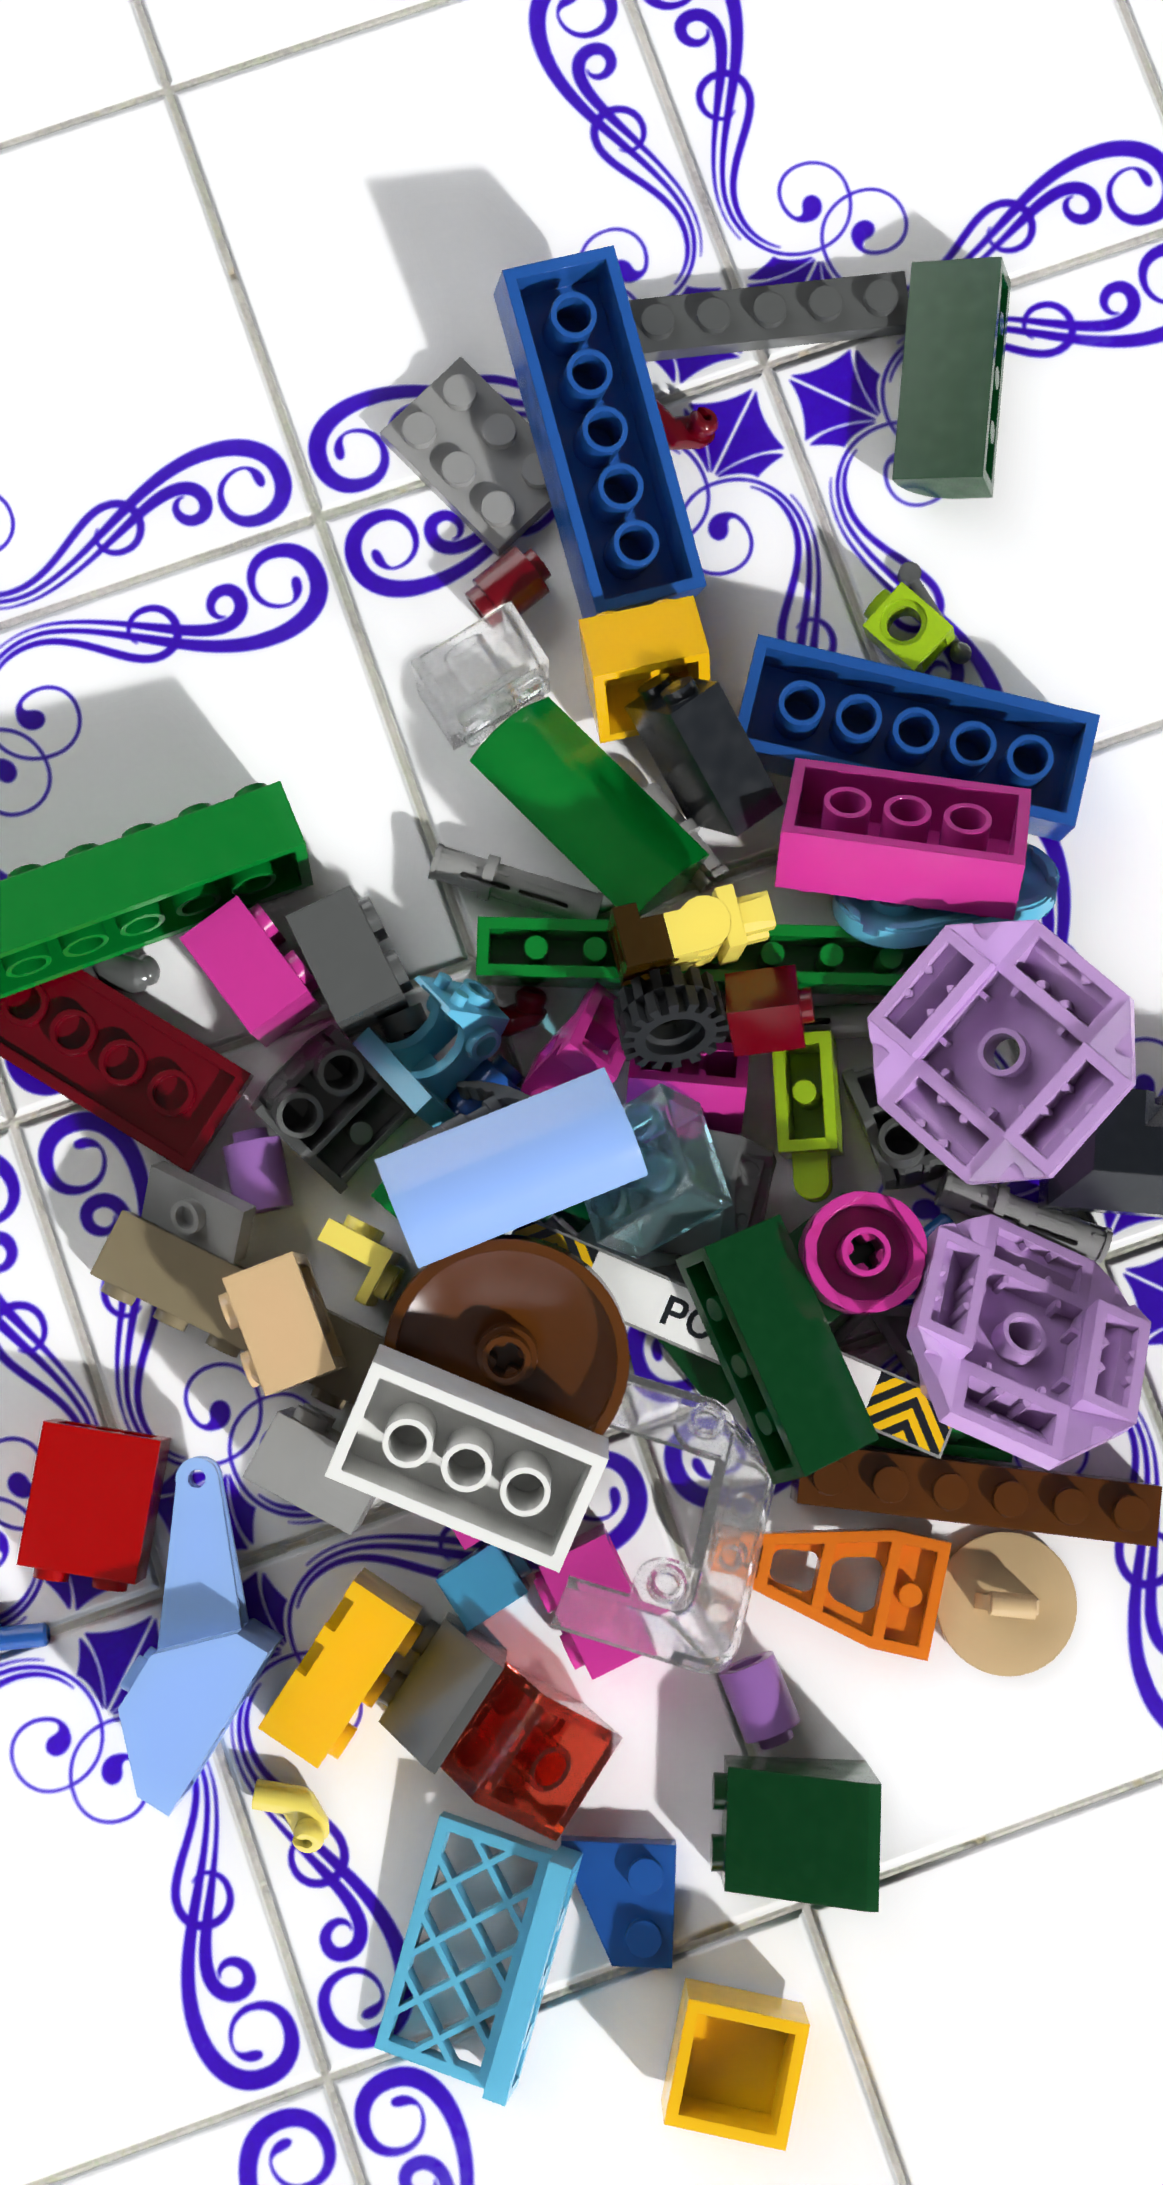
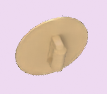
(1007, 1604)

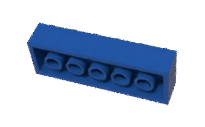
(598, 432)
(908, 721)

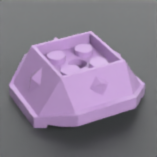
(940, 1037)
(1025, 1342)

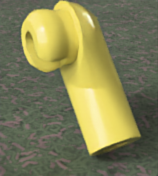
(299, 1808)

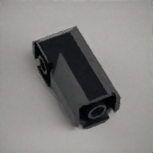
(1117, 1165)

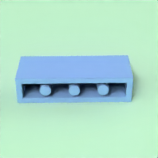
(511, 1167)

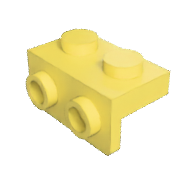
(363, 1244)

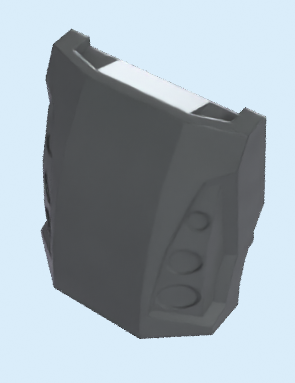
(331, 1106)
(897, 1153)
(748, 1176)

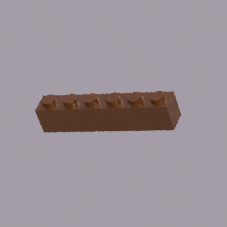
(987, 1495)

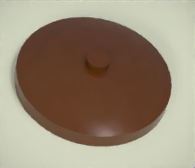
(520, 1324)

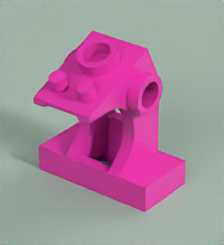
(579, 1045)

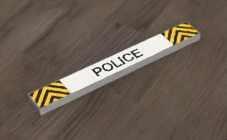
(668, 1313)

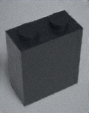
(703, 753)

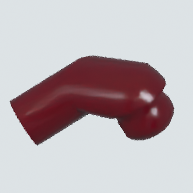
(689, 431)
(527, 1010)

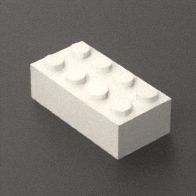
(469, 1458)

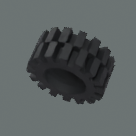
(670, 1017)

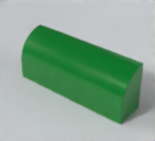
(589, 807)

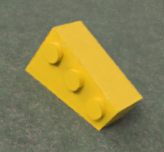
(343, 1669)

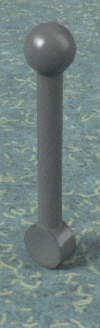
(910, 575)

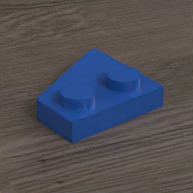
(629, 1896)

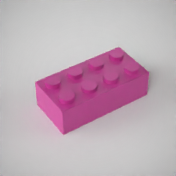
(904, 838)

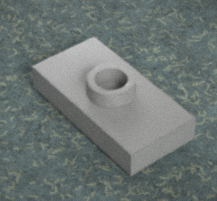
(198, 1212)

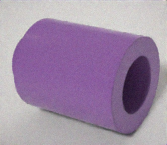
(258, 1170)
(760, 1700)

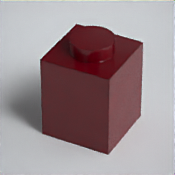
(767, 1010)

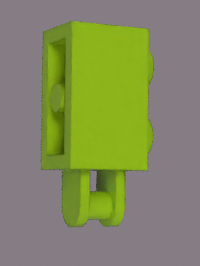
(809, 1112)

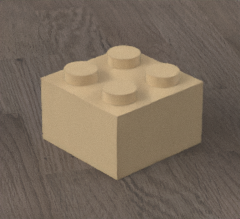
(281, 1323)

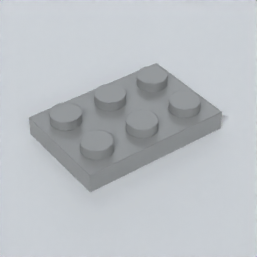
(473, 455)

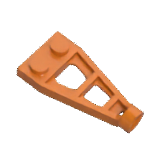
(906, 1591)

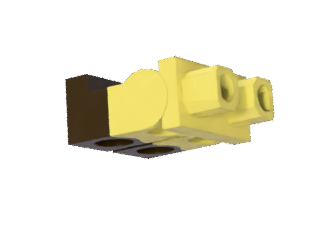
(688, 936)

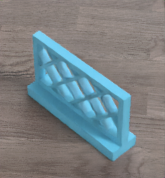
(528, 1969)

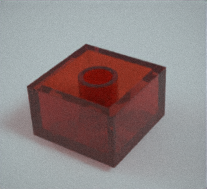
(531, 1752)

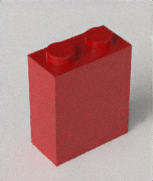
(93, 1504)

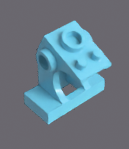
(411, 1063)

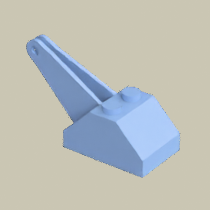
(206, 1648)

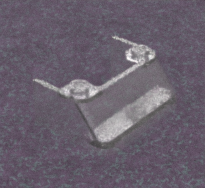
(677, 1608)

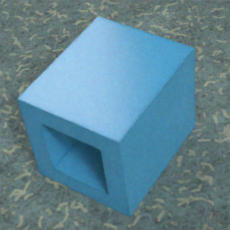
(484, 1583)

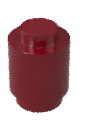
(511, 578)

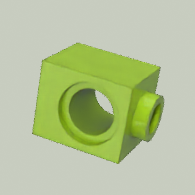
(924, 648)

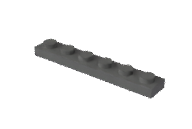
(771, 316)

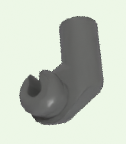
(128, 972)

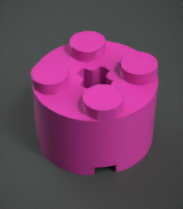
(895, 1263)

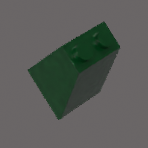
(799, 1830)

